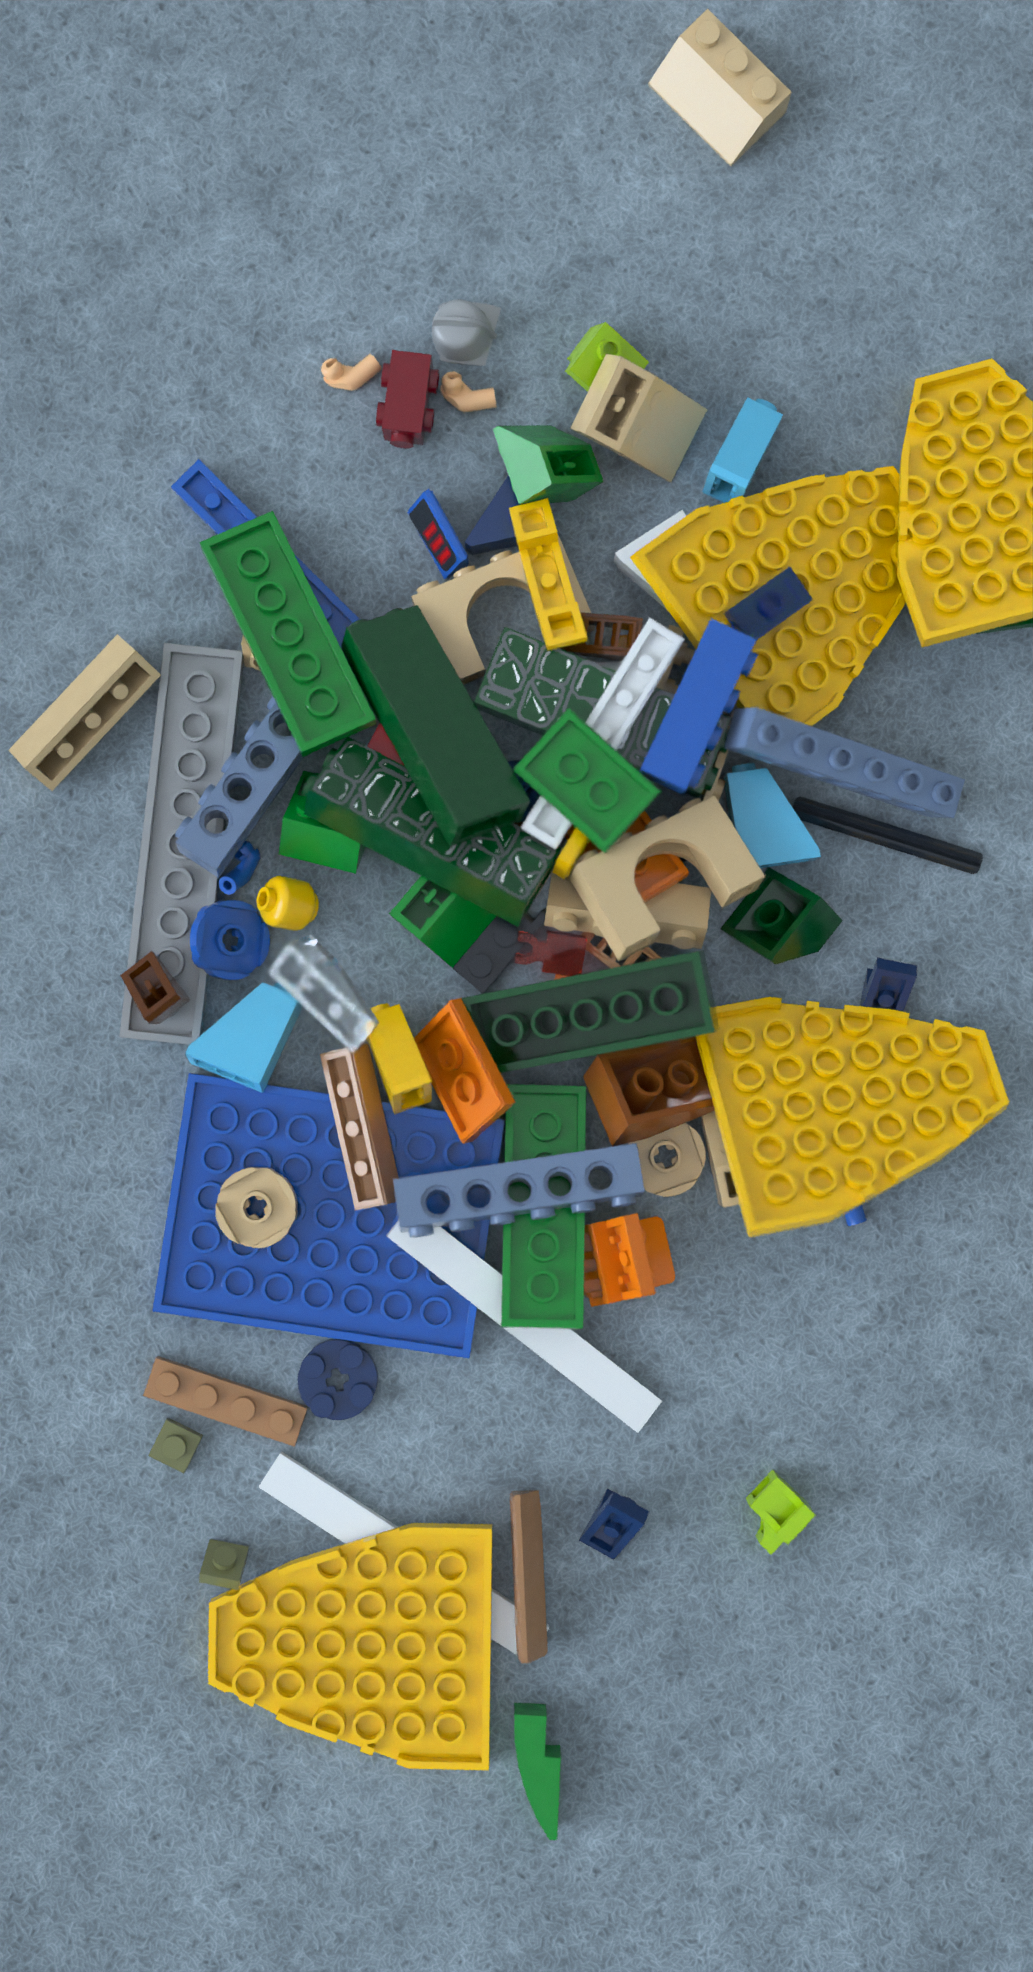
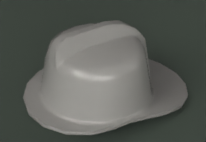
(464, 331)

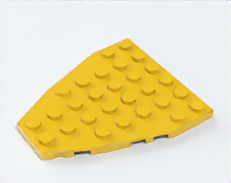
(966, 503)
(842, 548)
(839, 1103)
(370, 1644)

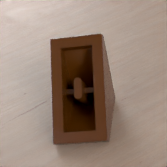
(154, 989)

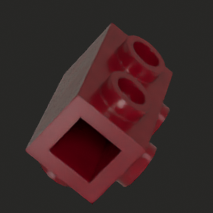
(405, 409)

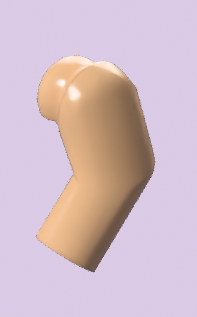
(349, 377)
(463, 397)

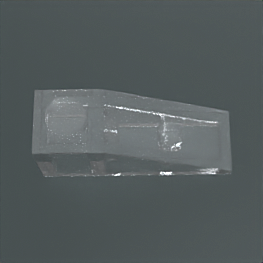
(324, 990)

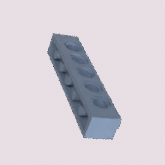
(843, 763)
(217, 850)
(618, 1162)

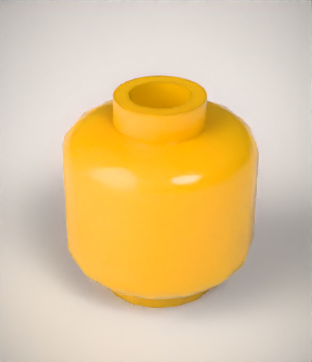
(287, 903)

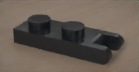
(495, 950)

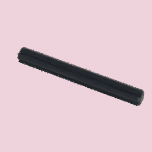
(887, 835)

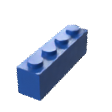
(697, 706)

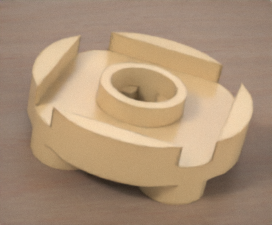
(685, 1166)
(250, 1229)

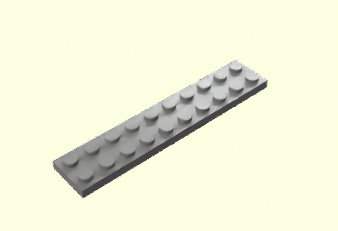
(189, 748)

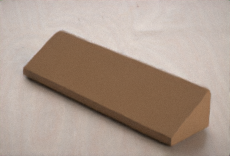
(361, 1126)
(528, 1575)

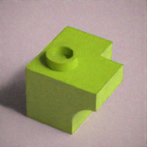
(592, 349)
(780, 1510)

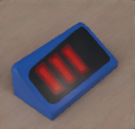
(438, 534)

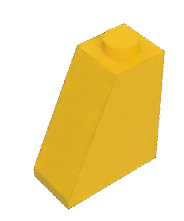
(399, 1060)

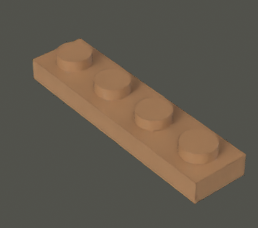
(225, 1401)

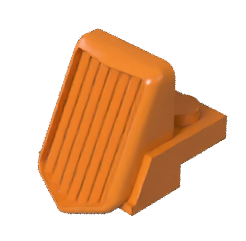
(625, 1259)

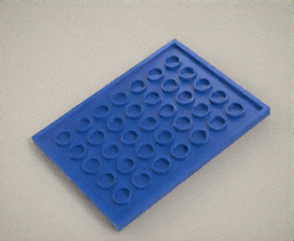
(335, 1264)

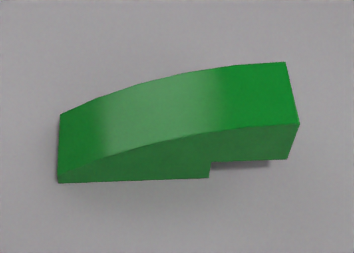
(538, 1764)

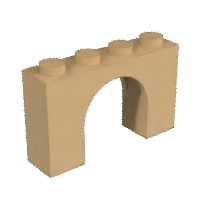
(449, 604)
(697, 834)

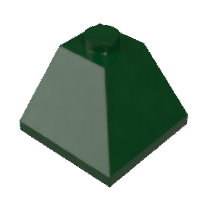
(782, 920)

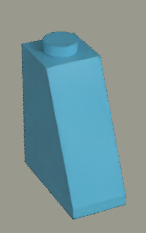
(742, 450)
(766, 818)
(248, 1037)

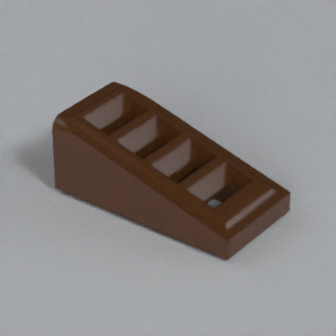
(616, 622)

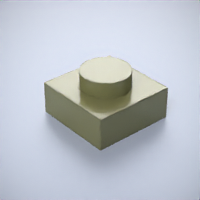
(175, 1445)
(223, 1564)

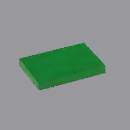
(586, 780)

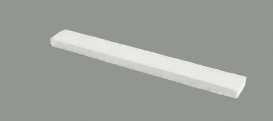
(558, 1347)
(352, 1520)

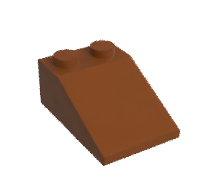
(648, 1089)

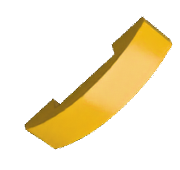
(547, 575)

